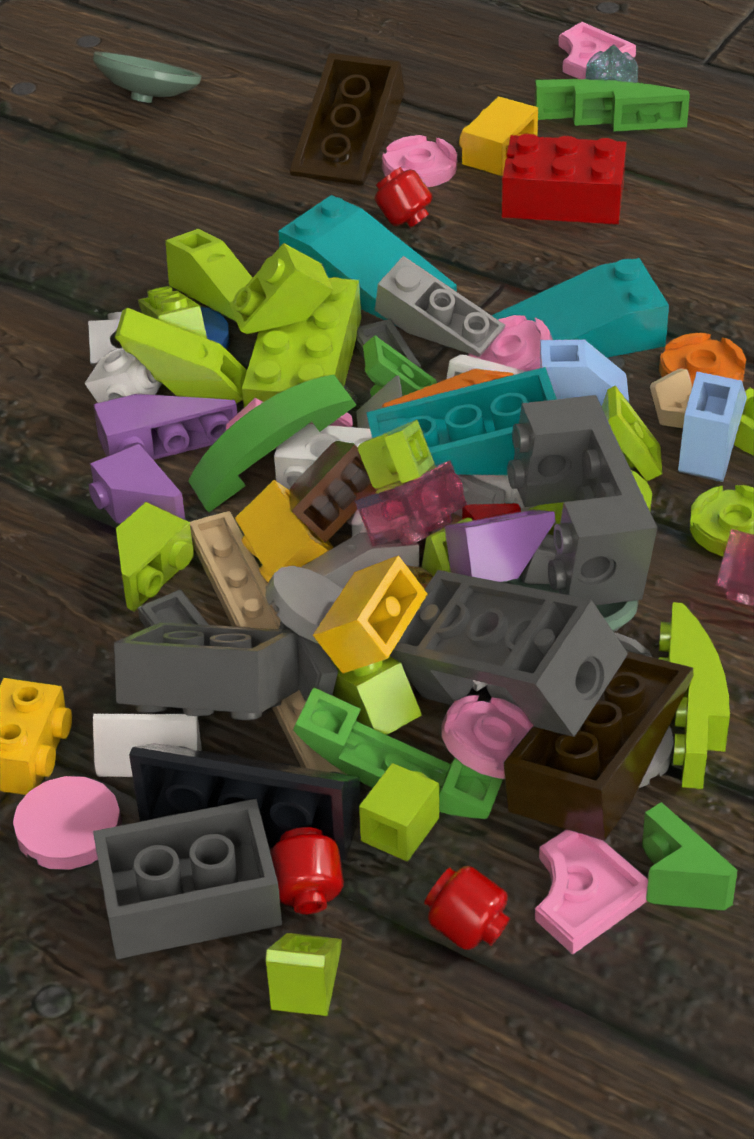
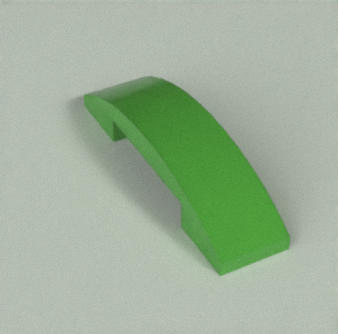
(263, 430)
(333, 733)

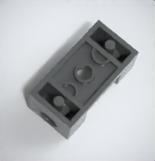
(605, 525)
(536, 643)

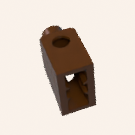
(328, 489)

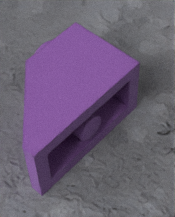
(128, 481)
(497, 545)

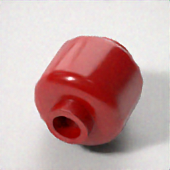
(403, 197)
(307, 869)
(467, 908)

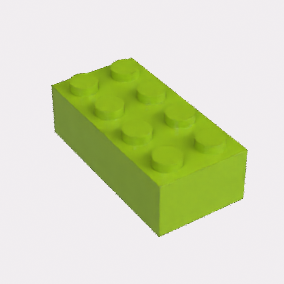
(306, 348)

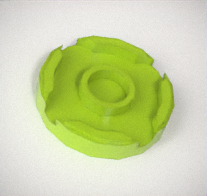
(720, 511)

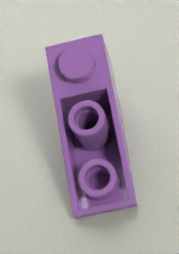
(161, 423)

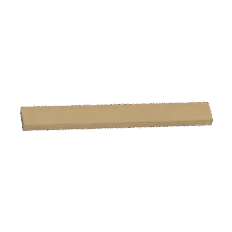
(244, 600)

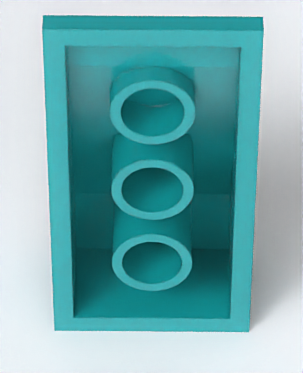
(352, 246)
(608, 306)
(470, 423)

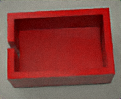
(563, 179)

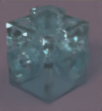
(612, 66)

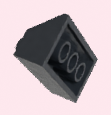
(288, 796)

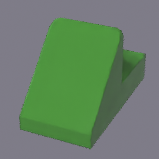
(385, 363)
(685, 866)

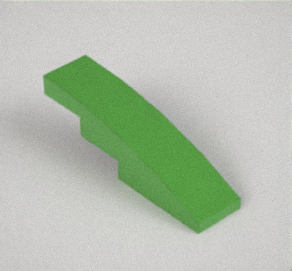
(612, 102)

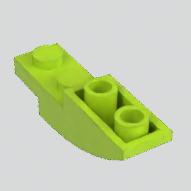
(706, 701)

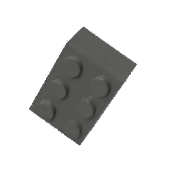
(206, 669)
(187, 878)

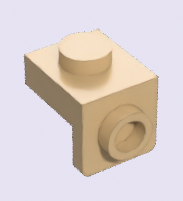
(671, 397)

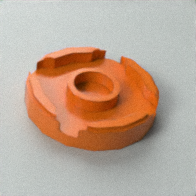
(704, 355)

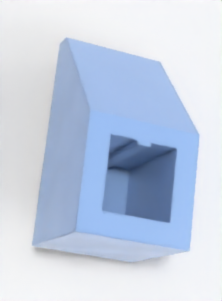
(580, 370)
(711, 425)

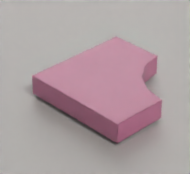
(583, 42)
(588, 889)

